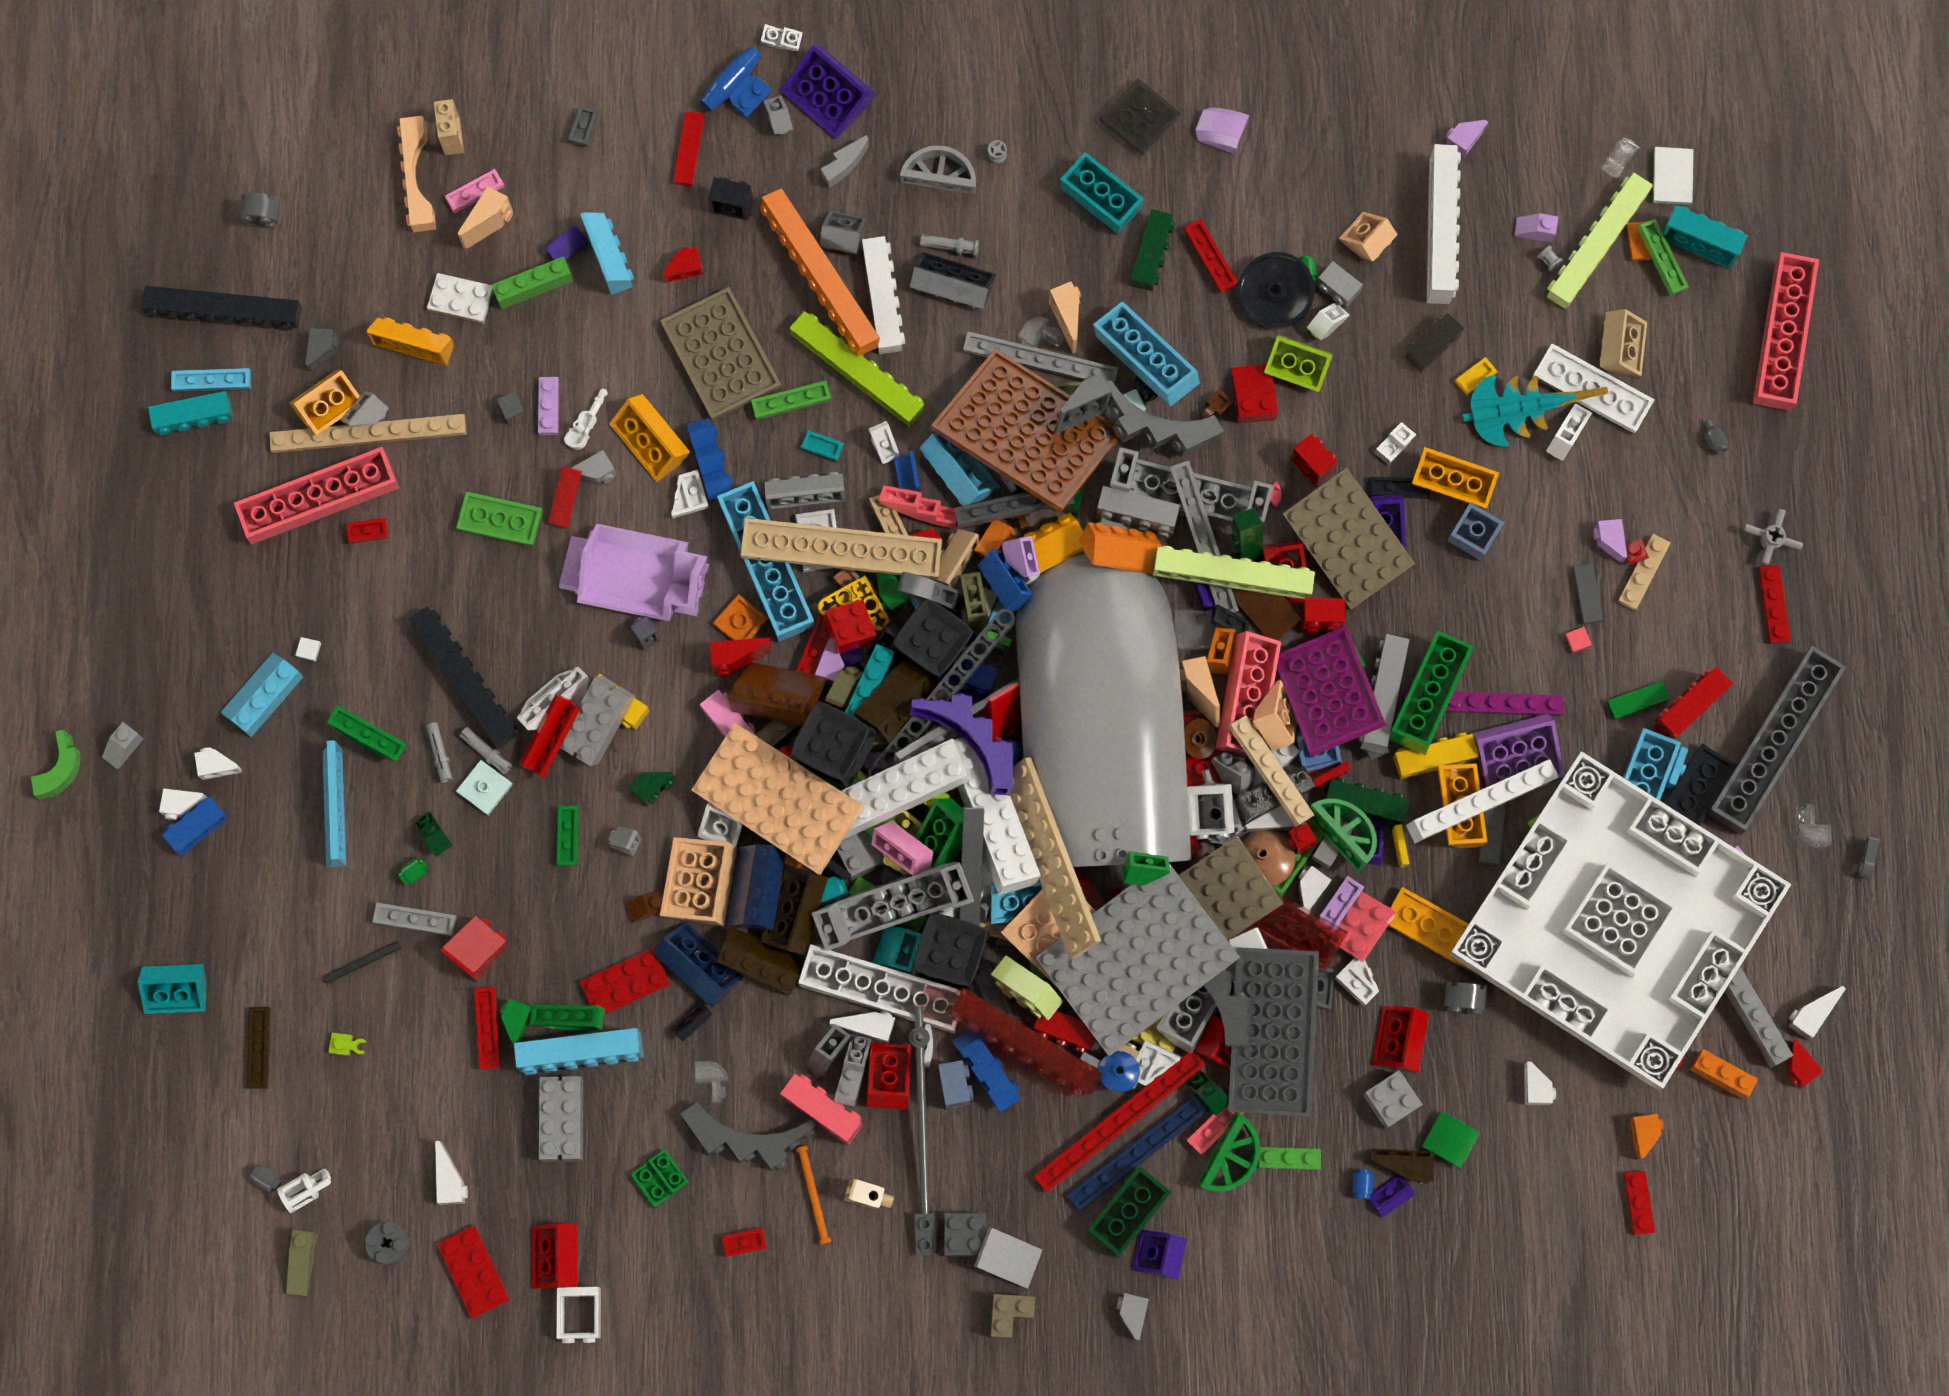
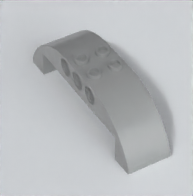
(1220, 497)
(892, 904)

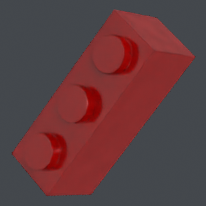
(1066, 1031)

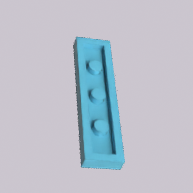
(211, 380)

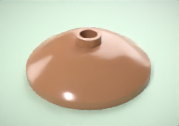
(1279, 859)

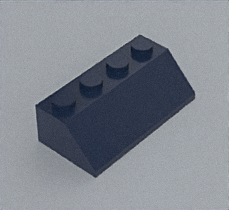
(694, 961)

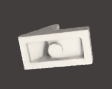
(884, 442)

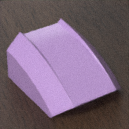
(1221, 128)

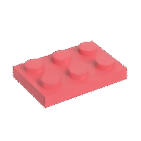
(1365, 925)

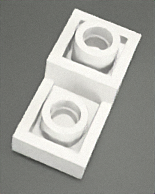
(781, 38)
(929, 1050)

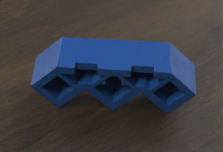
(709, 458)
(987, 1069)

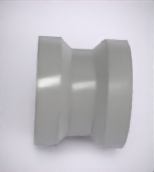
(997, 147)

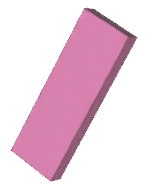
(473, 191)

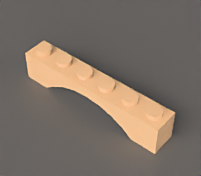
(414, 137)

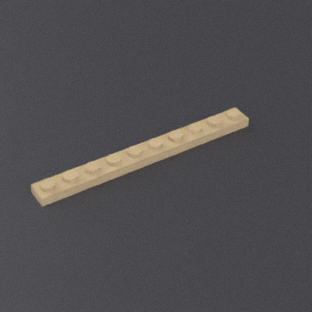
(369, 433)

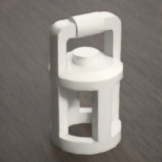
(299, 1183)

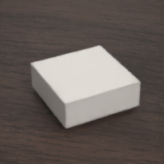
(308, 649)

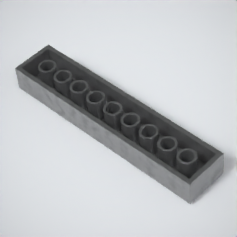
(1776, 740)

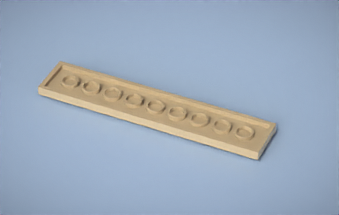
(840, 548)
(1053, 862)

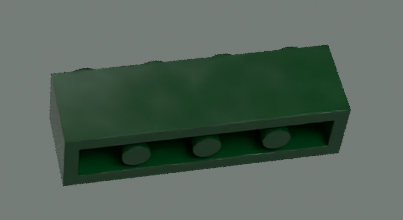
(1151, 250)
(1247, 536)
(1373, 803)

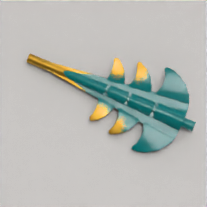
(1492, 412)

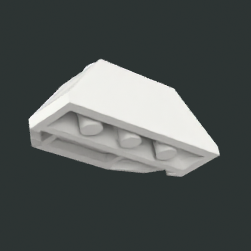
(568, 684)

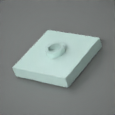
(484, 787)

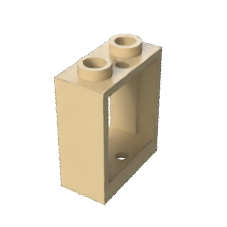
(447, 127)

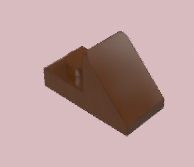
(645, 907)

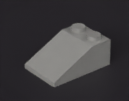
(859, 855)

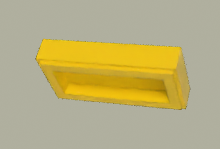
(1474, 375)
(1400, 846)

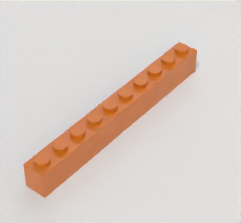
(819, 272)

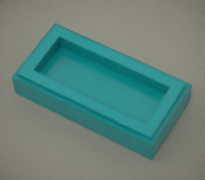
(822, 446)

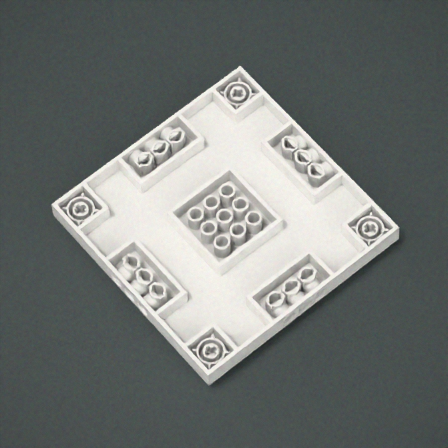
(1620, 921)

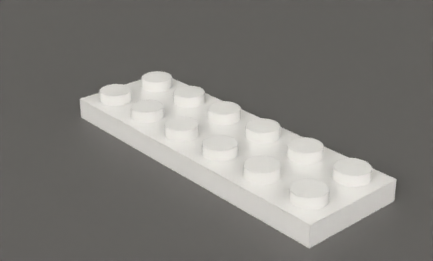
(1569, 373)

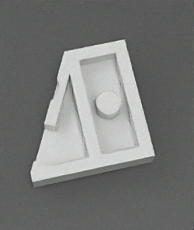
(689, 495)
(1358, 981)
(1154, 1061)

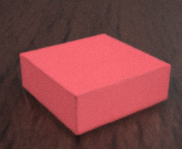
(1578, 639)

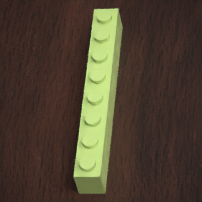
(1599, 241)
(1233, 573)

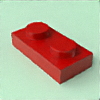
(367, 530)
(744, 1242)

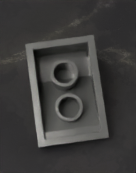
(1085, 403)

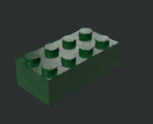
(1128, 1211)

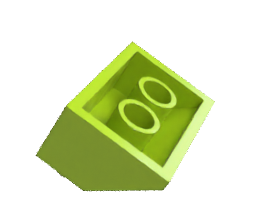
(1298, 363)

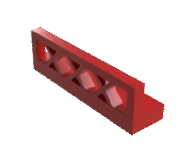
(549, 735)

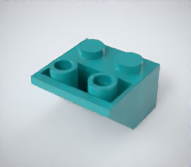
(897, 949)

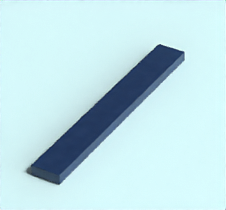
(1136, 1153)

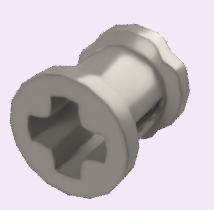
(1550, 258)

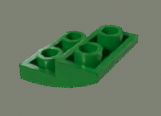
(1451, 1139)
(659, 1178)

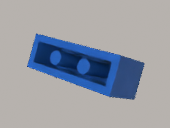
(1004, 581)
(194, 826)

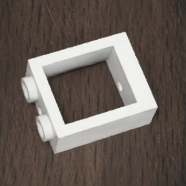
(1193, 810)
(578, 1292)

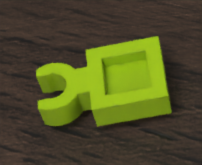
(343, 1044)

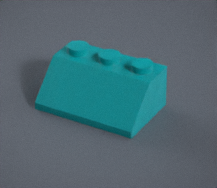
(173, 989)

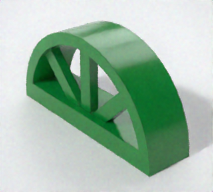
(366, 734)
(1338, 836)
(568, 1017)
(1222, 1150)

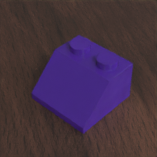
(1159, 1254)

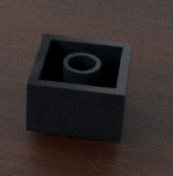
(730, 198)

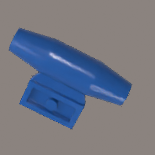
(738, 85)

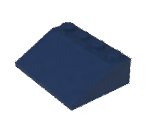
(755, 887)

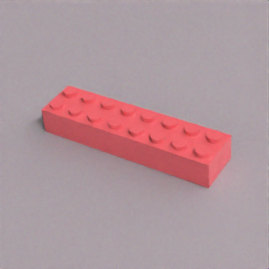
(1786, 331)
(316, 495)

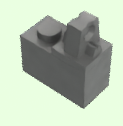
(827, 1051)

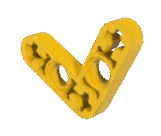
(855, 595)

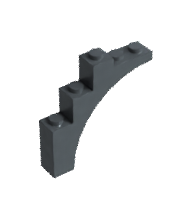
(1158, 431)
(1233, 1010)
(744, 1145)

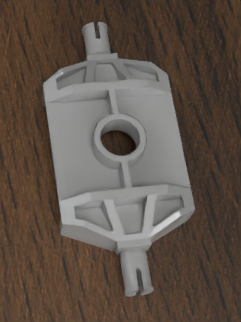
(1207, 803)

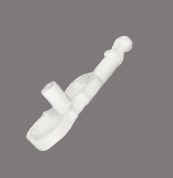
(578, 436)

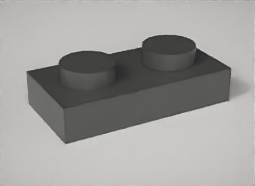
(583, 126)

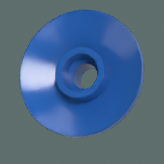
(1119, 1082)

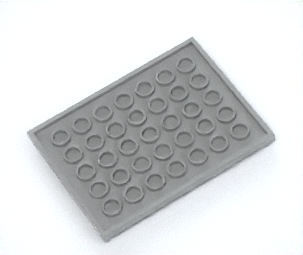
(1149, 960)

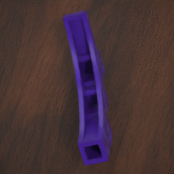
(977, 732)

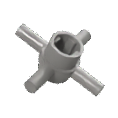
(1766, 538)

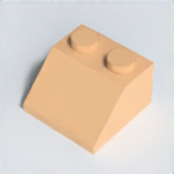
(1368, 236)

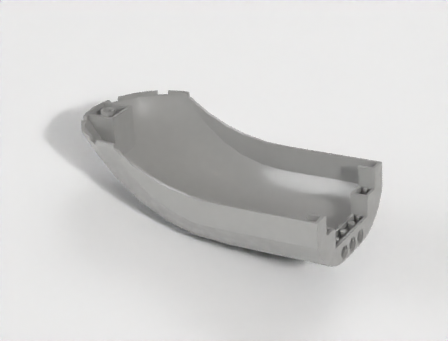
(1104, 711)

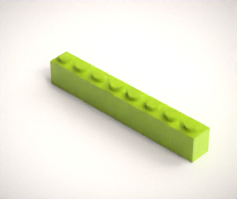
(857, 369)

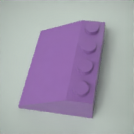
(1516, 748)

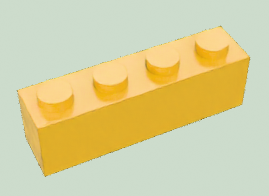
(1443, 752)

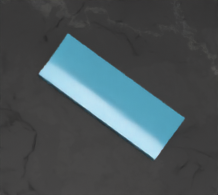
(334, 805)

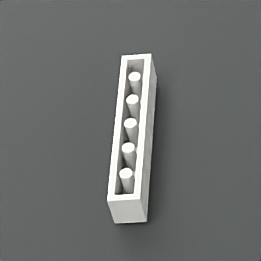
(882, 294)

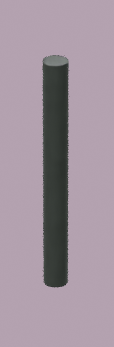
(362, 962)

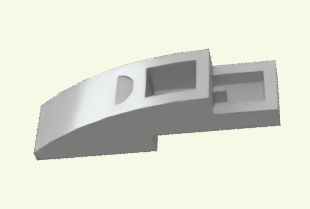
(853, 1070)

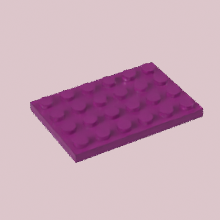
(1329, 691)

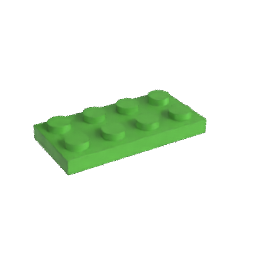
(499, 519)

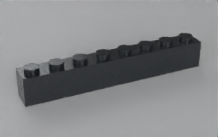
(221, 307)
(463, 678)

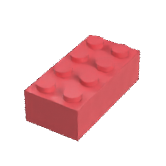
(821, 1109)

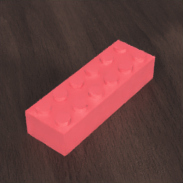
(1248, 683)

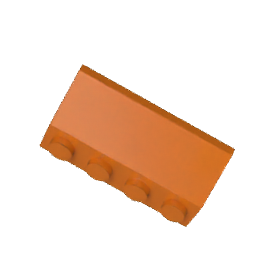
(1120, 547)

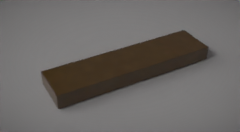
(258, 1048)

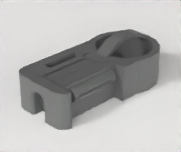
(1866, 865)

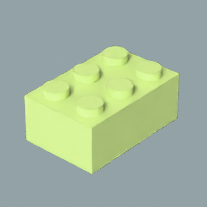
(1026, 988)

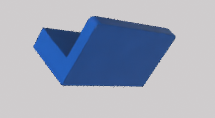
(907, 472)

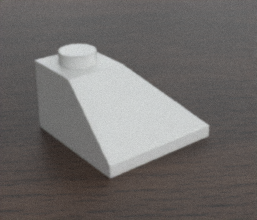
(719, 826)

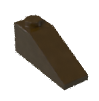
(1411, 1164)

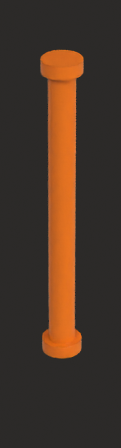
(813, 1195)

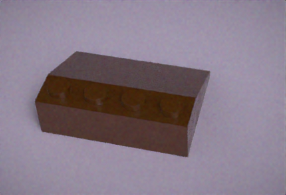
(776, 693)

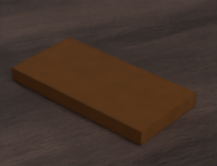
(1269, 612)

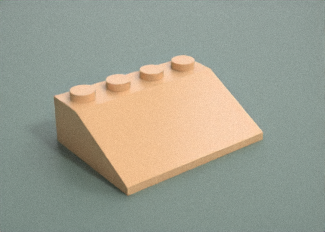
(699, 881)

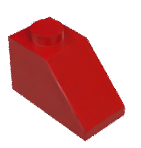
(684, 265)
(1801, 1065)

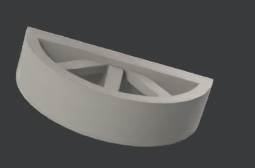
(938, 180)

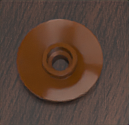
(1205, 736)

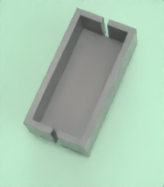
(1138, 512)
(597, 720)
(561, 1119)

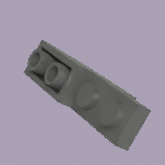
(924, 588)

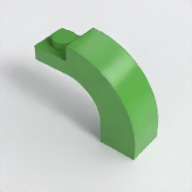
(63, 773)

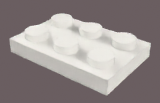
(460, 298)

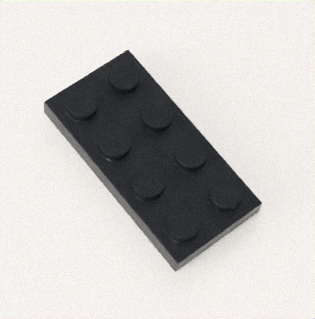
(1700, 784)

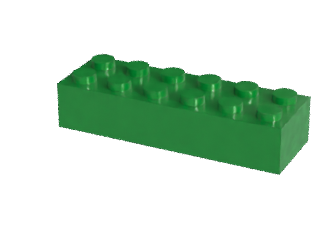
(1431, 692)

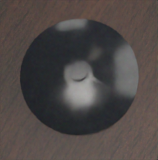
(1276, 290)

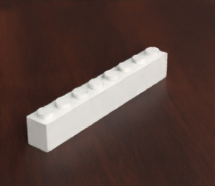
(1482, 801)

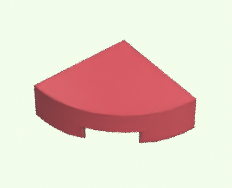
(1275, 496)

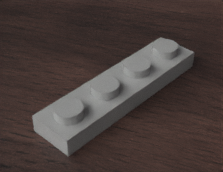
(414, 919)

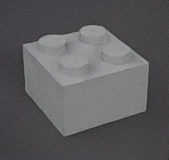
(1392, 1099)

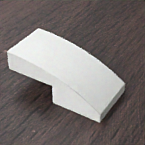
(1395, 443)

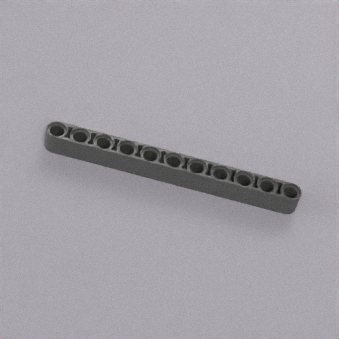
(944, 685)

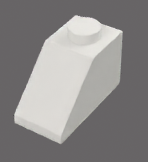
(1327, 321)
(214, 764)
(177, 802)
(1311, 886)
(1537, 1086)

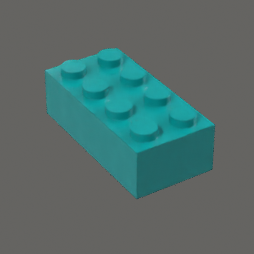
(1101, 193)
(1704, 236)

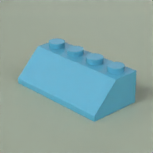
(607, 252)
(959, 470)
(262, 694)

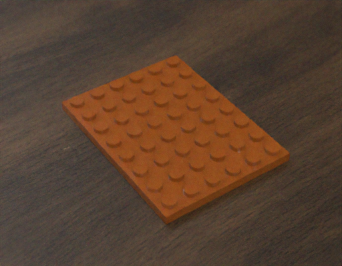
(1009, 423)

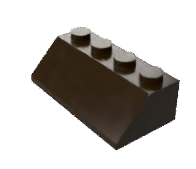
(888, 705)
(797, 899)
(759, 961)

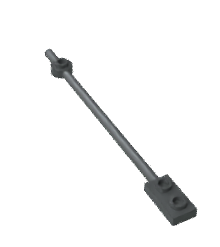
(924, 1222)

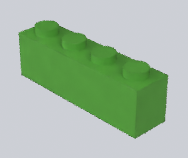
(532, 282)

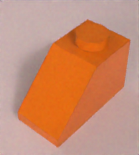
(1221, 651)
(1645, 1133)

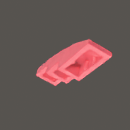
(920, 508)

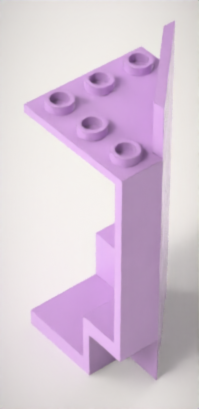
(634, 573)

